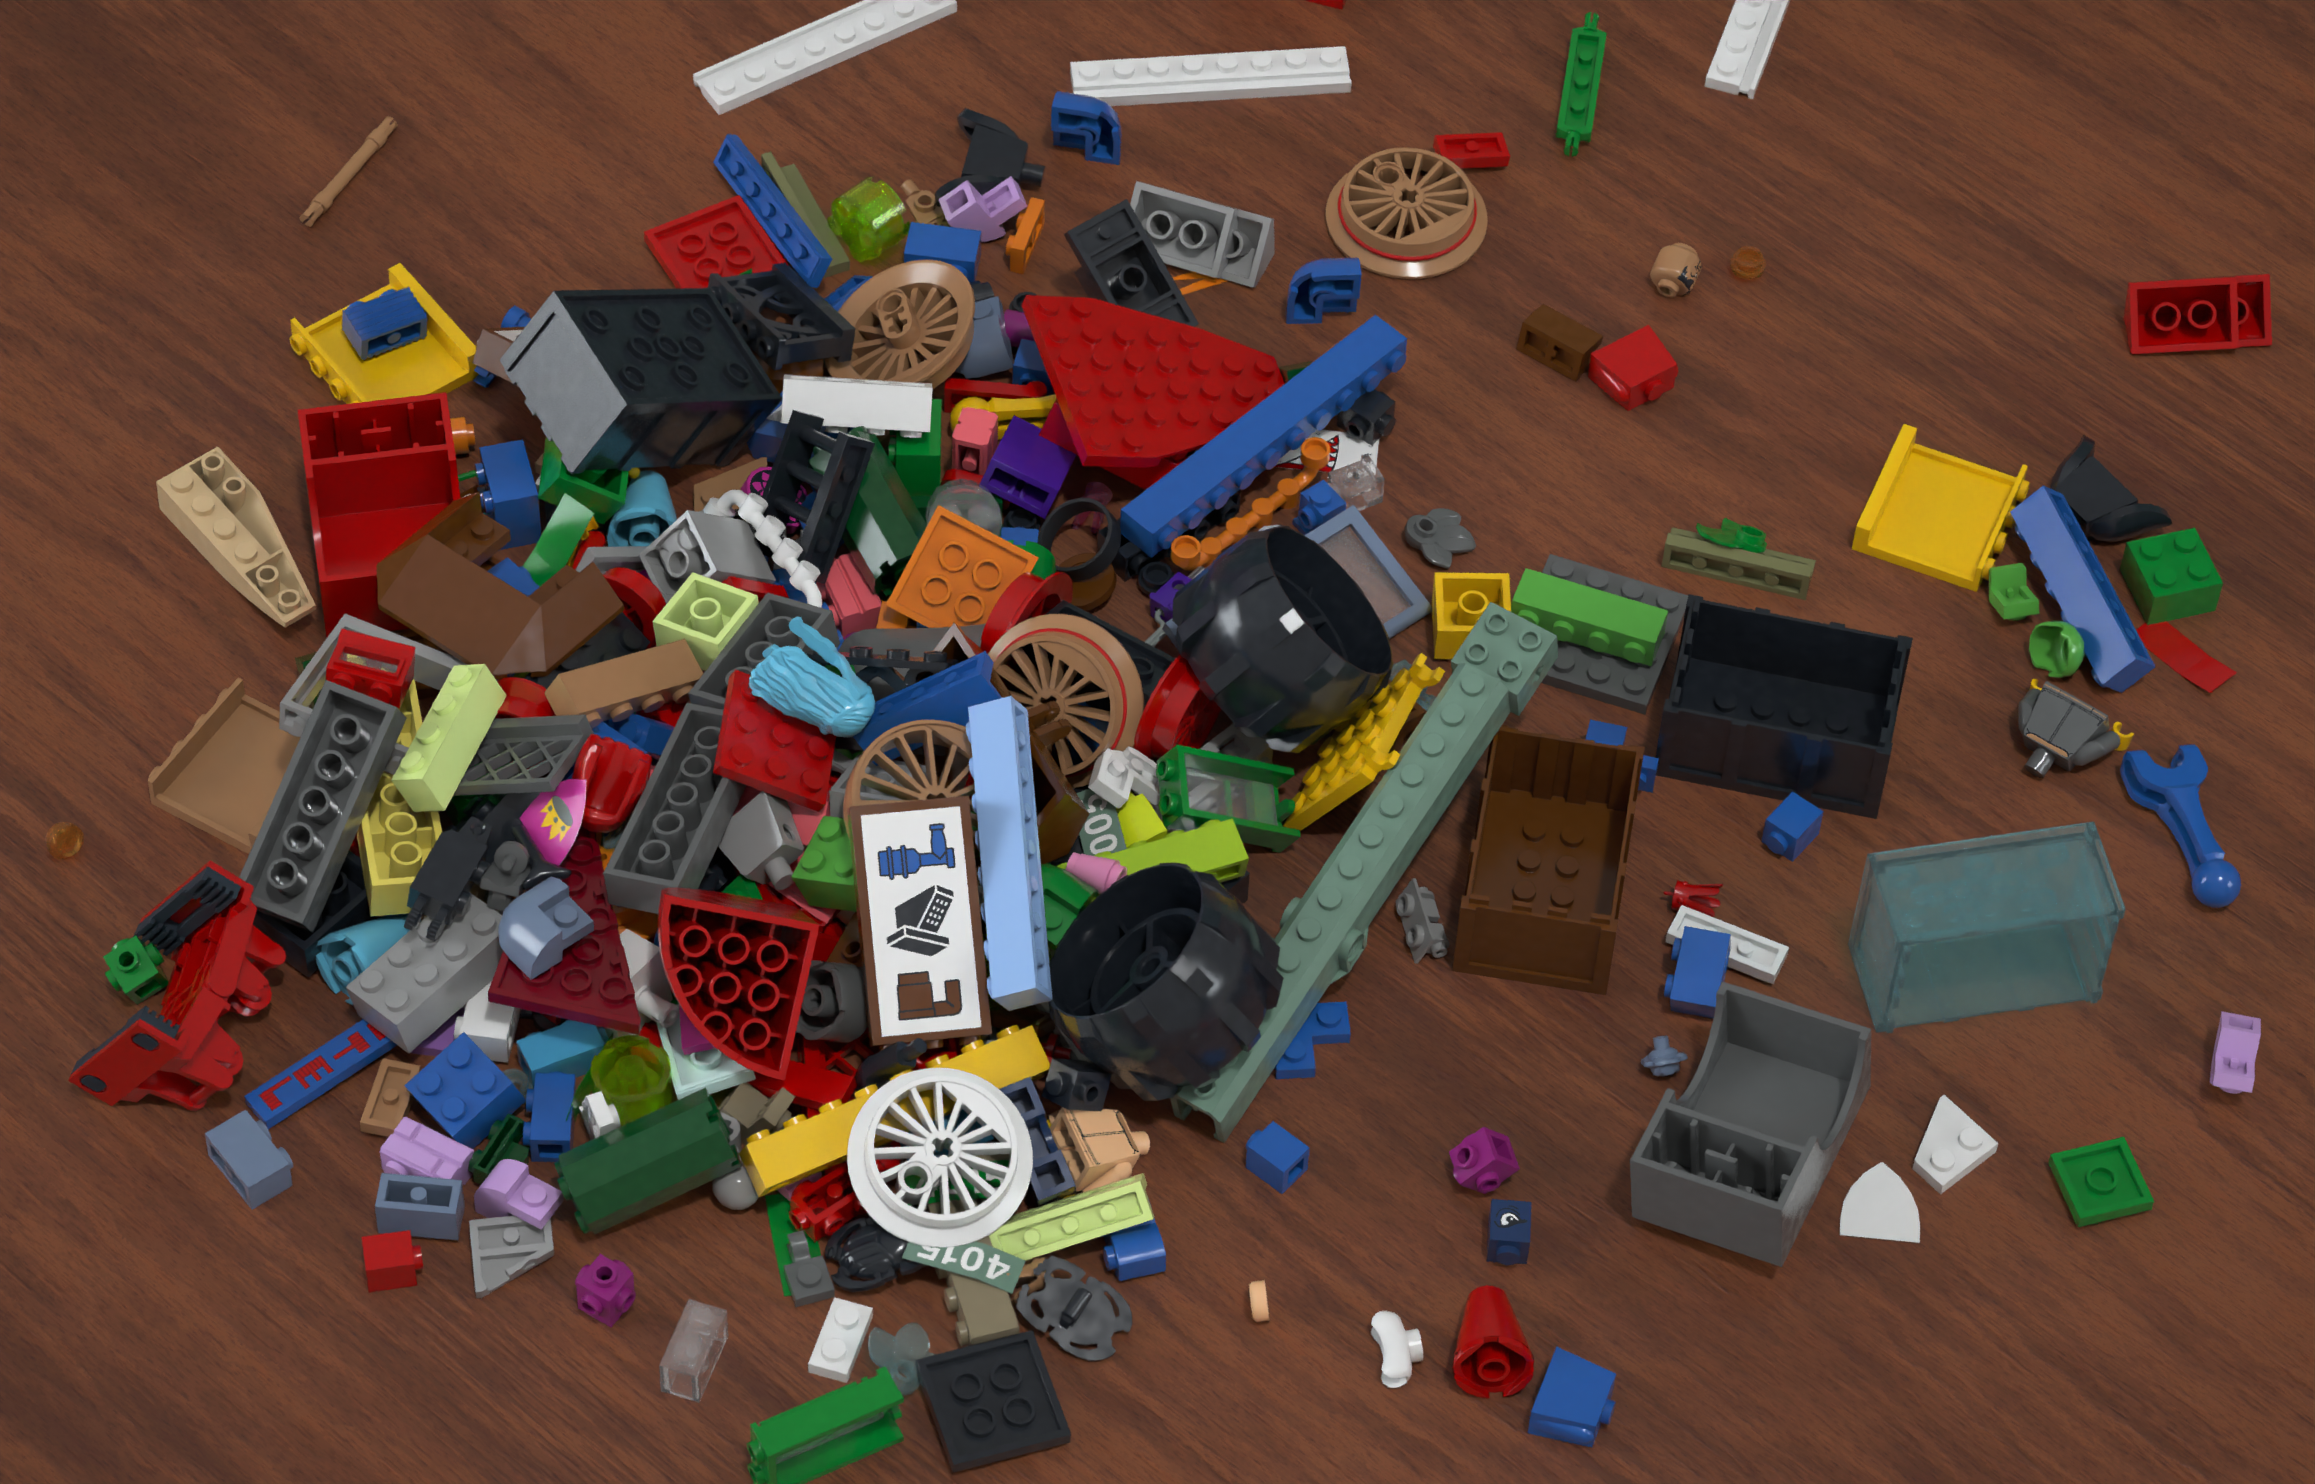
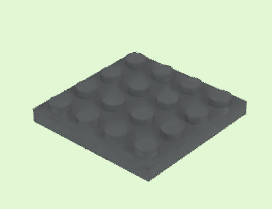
(1603, 674)

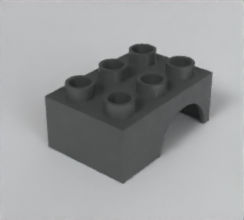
(1754, 1127)

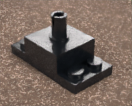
(1125, 267)

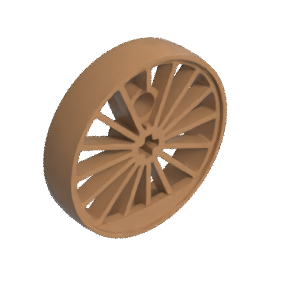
(919, 788)

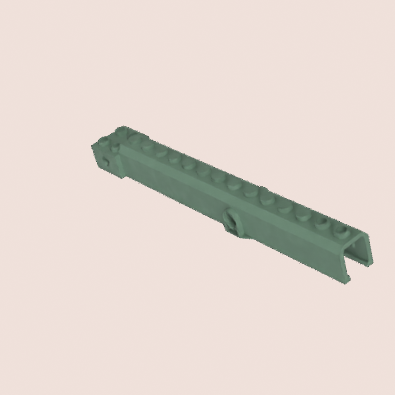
(1329, 926)

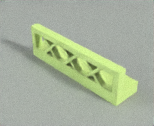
(1075, 1219)

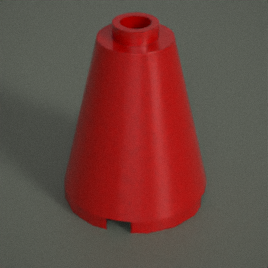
(1491, 1346)

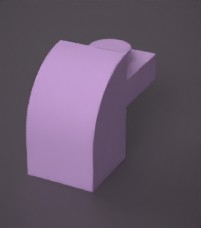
(970, 210)
(2235, 1053)
(515, 1192)

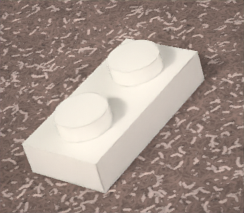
(840, 1340)

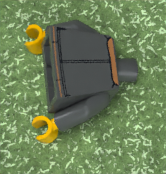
(2064, 730)

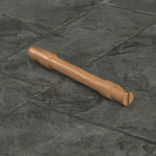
(325, 198)

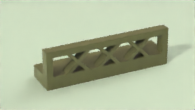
(801, 199)
(1763, 571)

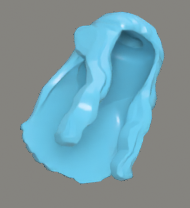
(811, 691)

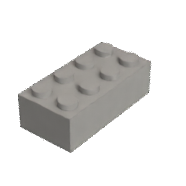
(426, 980)

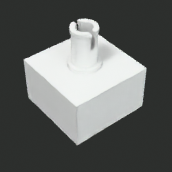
(649, 983)

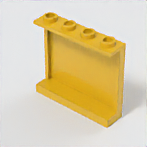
(420, 368)
(1938, 513)

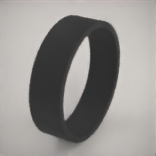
(1106, 553)

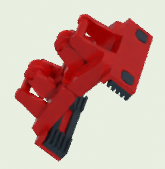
(210, 935)

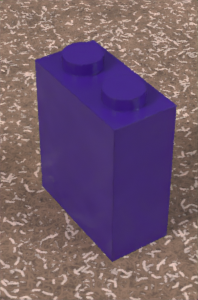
(1027, 468)

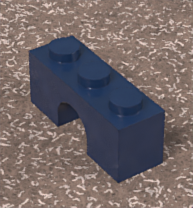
(1050, 1173)

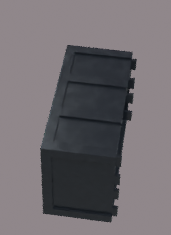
(640, 378)
(1782, 707)

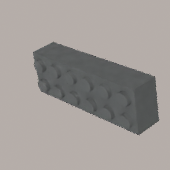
(320, 804)
(676, 817)

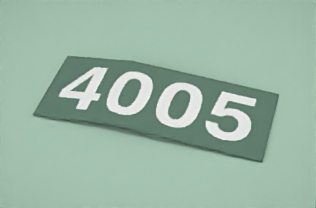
(1102, 827)

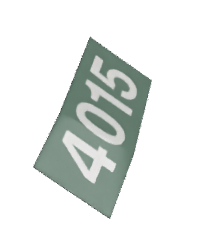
(971, 1260)

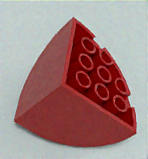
(738, 971)

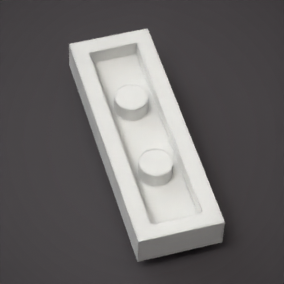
(1748, 952)

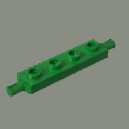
(1581, 84)

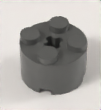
(833, 1003)

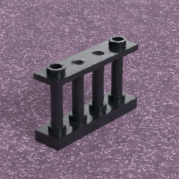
(836, 487)

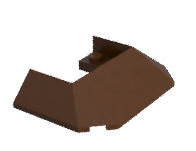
(446, 597)

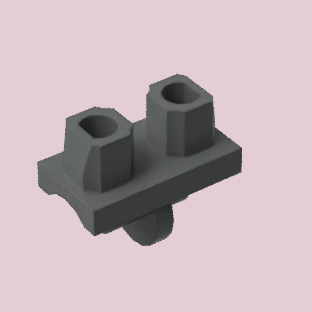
(506, 874)

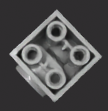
(706, 546)

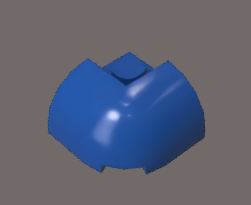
(1088, 125)
(1322, 288)

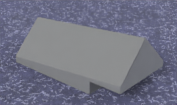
(1205, 234)

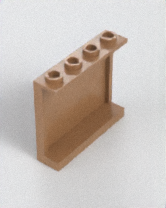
(226, 769)

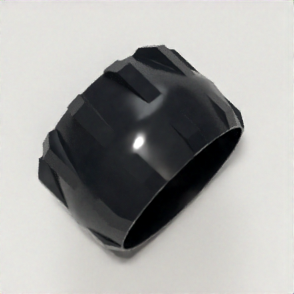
(1282, 638)
(1164, 980)

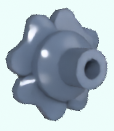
(1663, 1059)

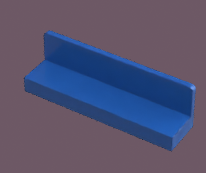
(938, 697)

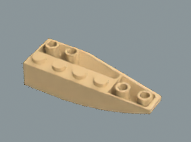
(236, 534)

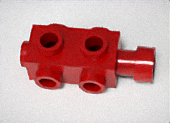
(829, 1202)

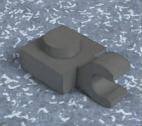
(806, 1276)

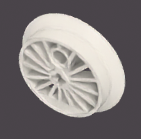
(983, 1104)

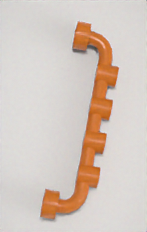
(1190, 553)

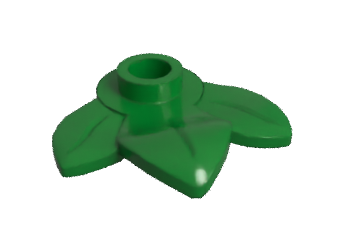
(1735, 536)

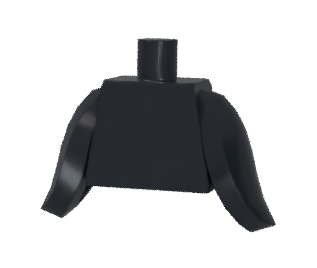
(992, 156)
(2100, 501)

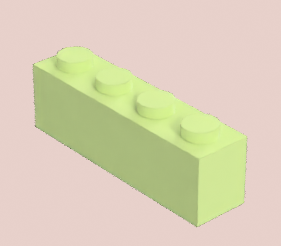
(449, 738)

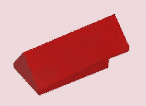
(2198, 314)

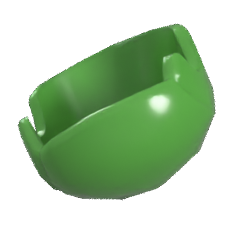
(2056, 648)

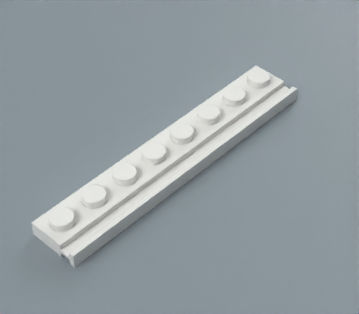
(1746, 46)
(814, 49)
(1213, 76)

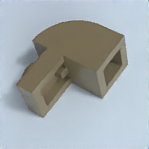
(755, 1110)

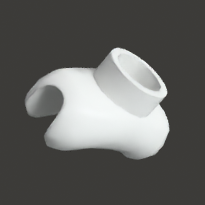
(1398, 1348)

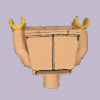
(1097, 1145)

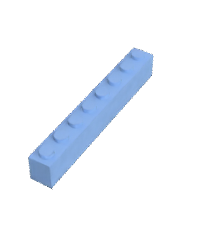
(1009, 854)

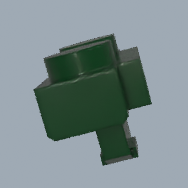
(502, 1145)

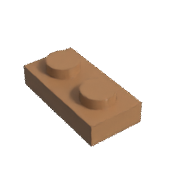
(388, 1098)

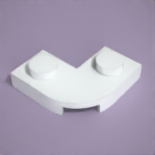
(1120, 772)

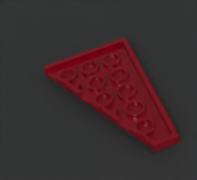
(594, 976)

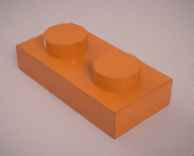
(1028, 227)

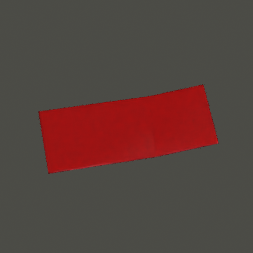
(2184, 656)

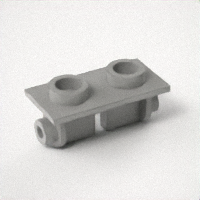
(1416, 909)

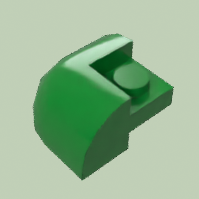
(1063, 900)

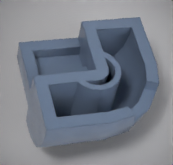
(990, 345)
(541, 926)

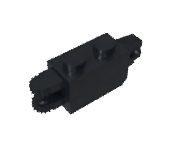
(448, 876)

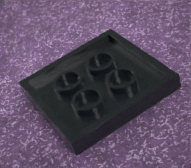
(992, 1401)

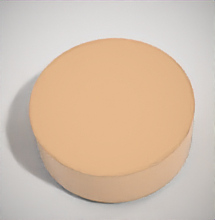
(1259, 1301)

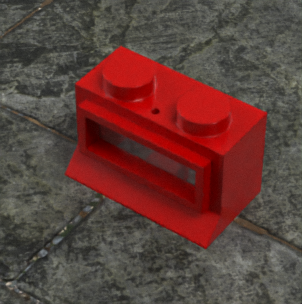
(372, 666)

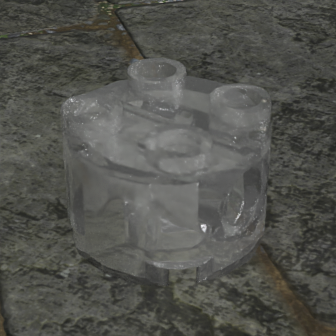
(969, 501)

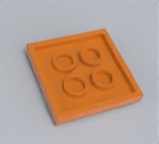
(957, 573)

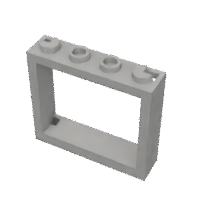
(429, 669)

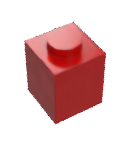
(391, 1260)

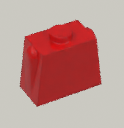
(1634, 368)

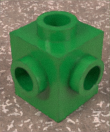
(135, 969)

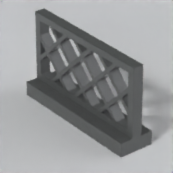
(526, 744)

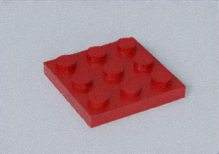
(712, 241)
(772, 749)

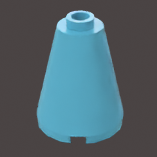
(645, 513)
(355, 948)

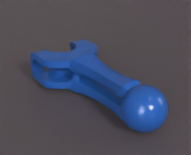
(2176, 800)

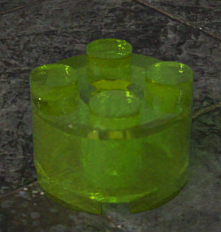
(868, 219)
(632, 1076)

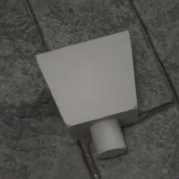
(763, 841)

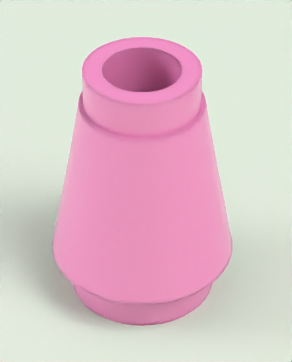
(1095, 870)

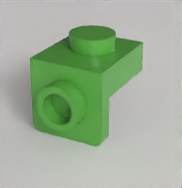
(2010, 593)

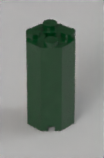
(882, 521)
(647, 1162)

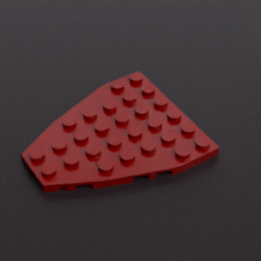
(1142, 382)

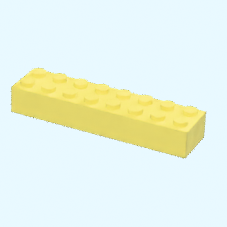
(392, 835)

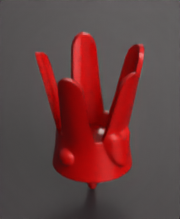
(1695, 897)

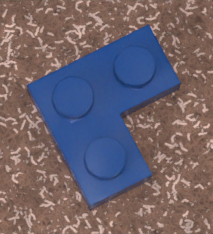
(1325, 1025)

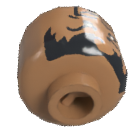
(1676, 270)

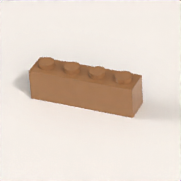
(626, 684)

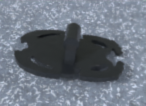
(867, 1255)
(1076, 1310)

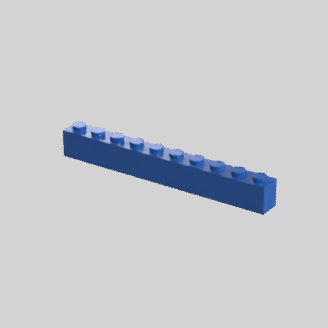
(1263, 436)

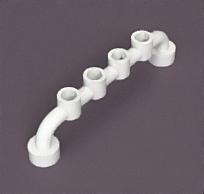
(768, 532)

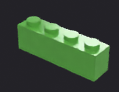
(1591, 616)

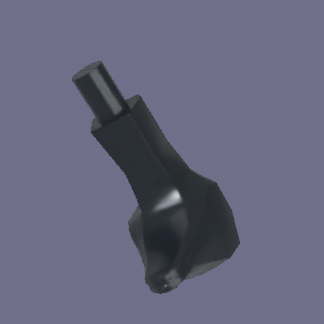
(887, 1063)

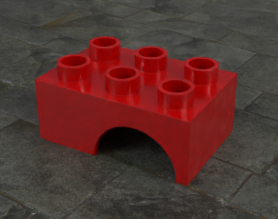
(372, 484)

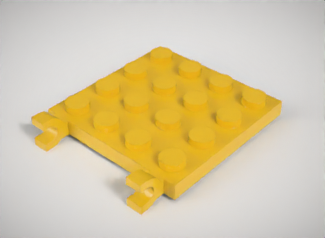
(1361, 746)

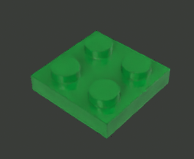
(2101, 1182)

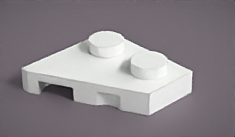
(598, 1116)
(1951, 1147)

